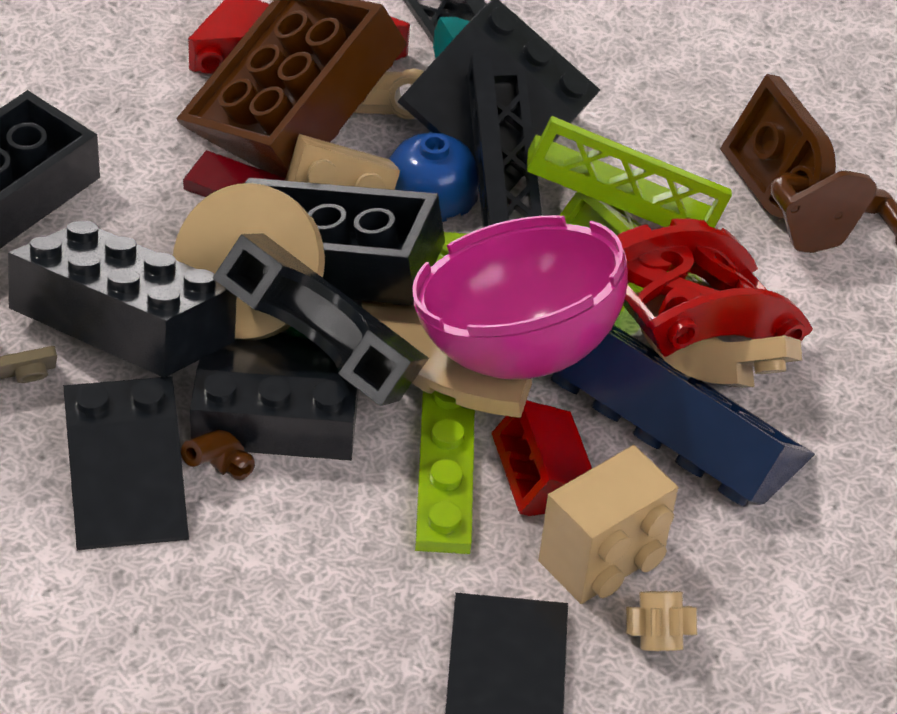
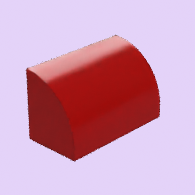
(539, 454)

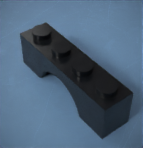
(357, 342)

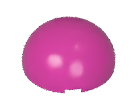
(523, 296)

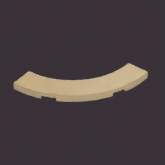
(446, 376)

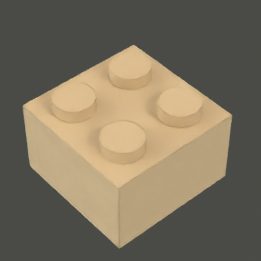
(608, 525)

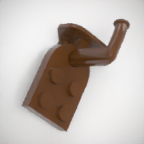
(793, 170)

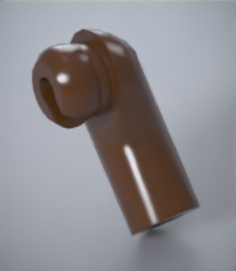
(221, 451)

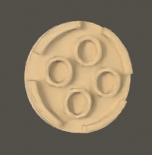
(248, 209)

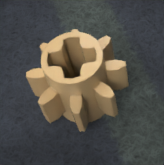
(661, 620)

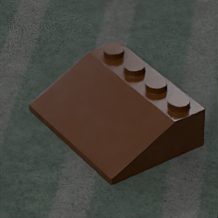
(294, 75)

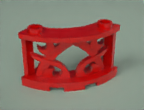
(694, 312)

